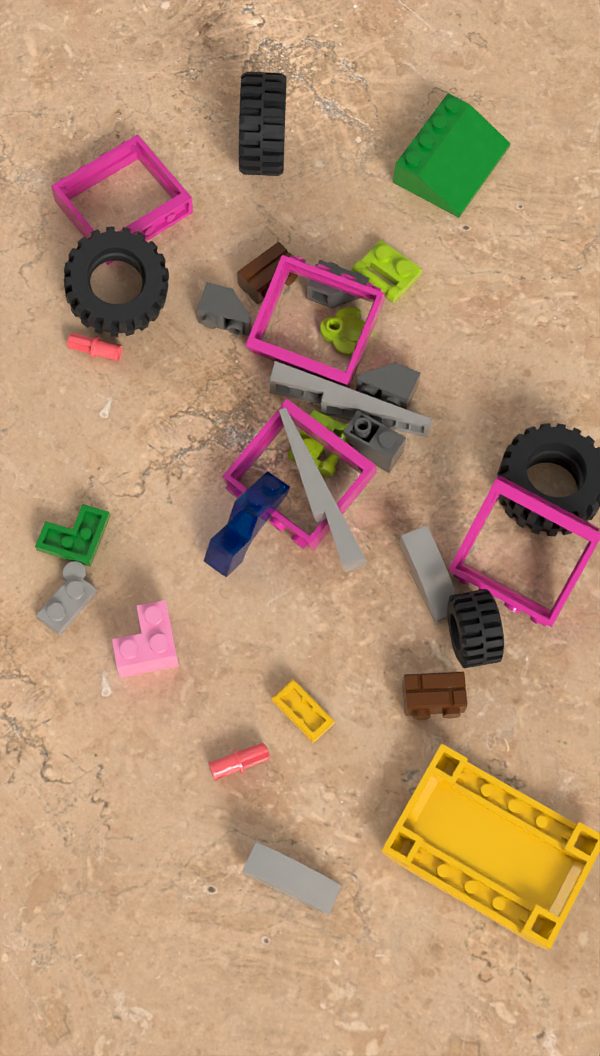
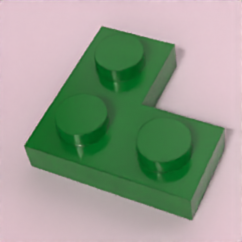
(77, 543)

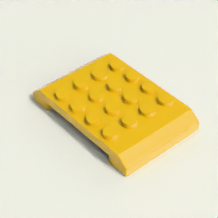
(493, 848)

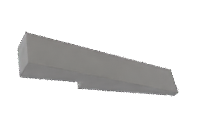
(343, 401)
(321, 499)

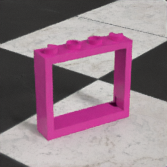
(108, 164)
(321, 275)
(323, 436)
(514, 600)

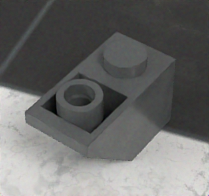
(329, 296)
(223, 310)
(390, 384)
(375, 441)

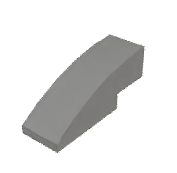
(428, 571)
(291, 878)

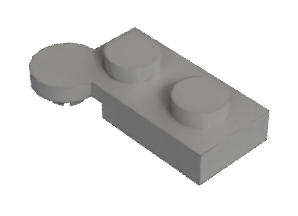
(68, 600)

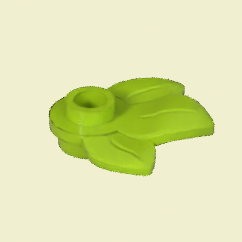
(348, 331)

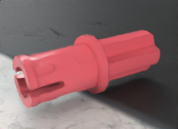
(94, 347)
(239, 761)

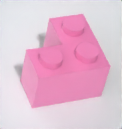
(152, 648)

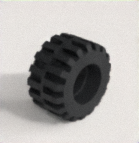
(475, 628)

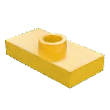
(302, 711)

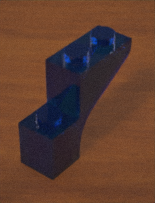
(246, 519)

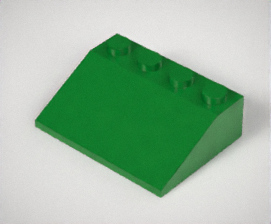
(450, 156)

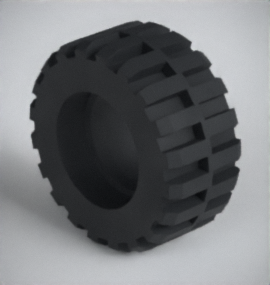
(262, 123)
(116, 247)
(558, 447)

